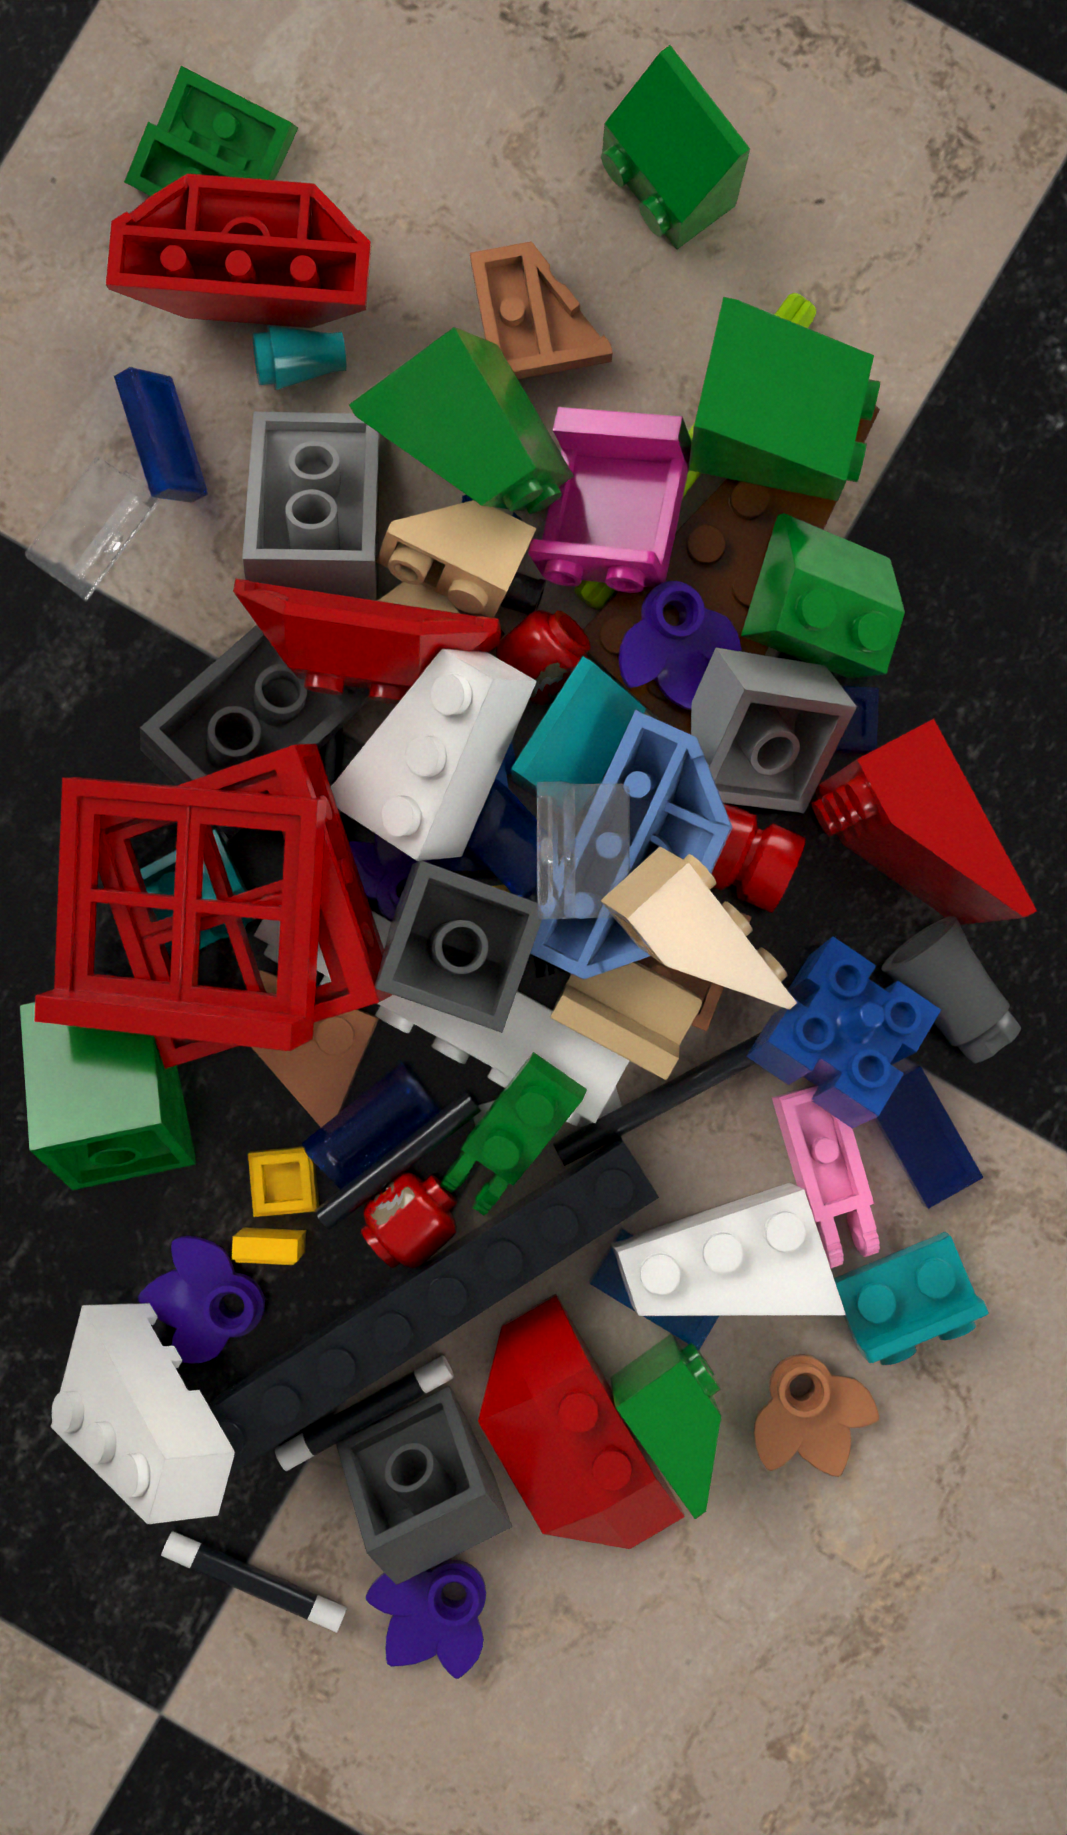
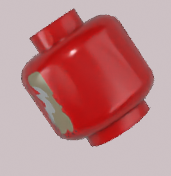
(546, 650)
(409, 1220)

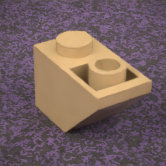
(458, 552)

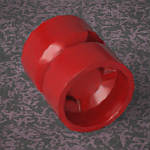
(757, 859)

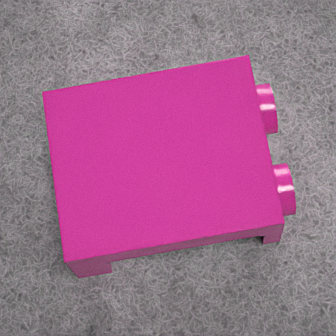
(622, 502)

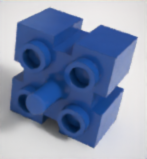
(844, 1033)

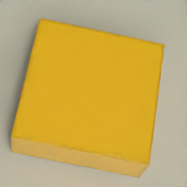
(282, 1182)
(268, 1246)

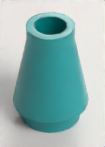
(296, 355)

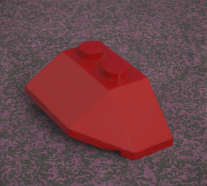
(241, 253)
(359, 640)
(564, 1438)

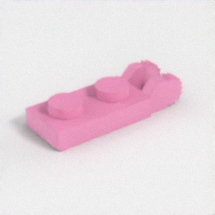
(829, 1171)

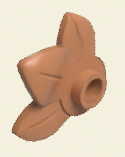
(814, 1422)

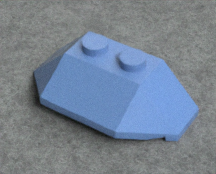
(670, 808)

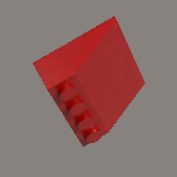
(923, 828)

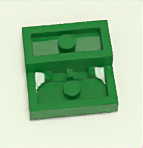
(209, 134)

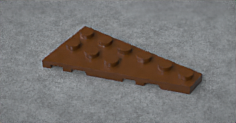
(720, 558)

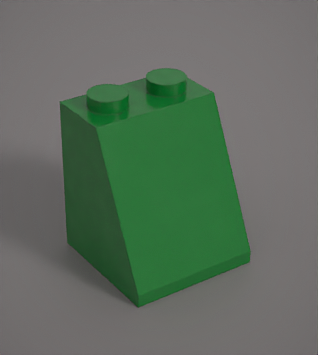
(781, 405)
(469, 423)
(101, 1103)

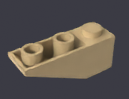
(683, 926)

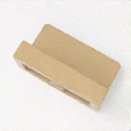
(630, 1014)

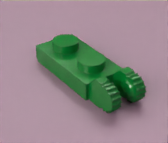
(516, 1129)

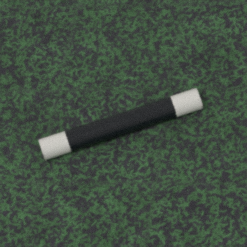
(364, 1413)
(254, 1581)

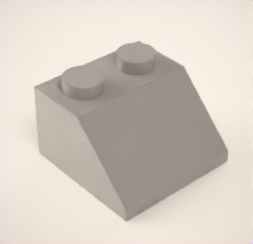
(768, 727)

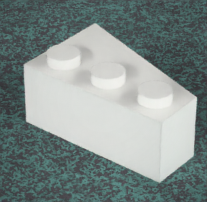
(436, 755)
(733, 1261)
(137, 1420)

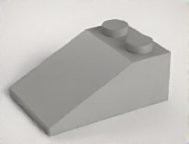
(313, 503)

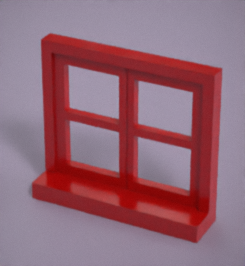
(346, 920)
(182, 1006)

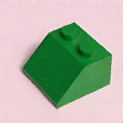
(674, 151)
(825, 601)
(673, 1415)

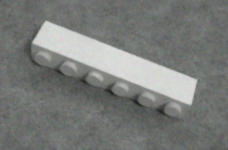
(525, 1032)

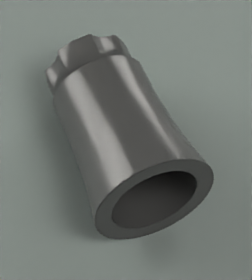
(950, 976)

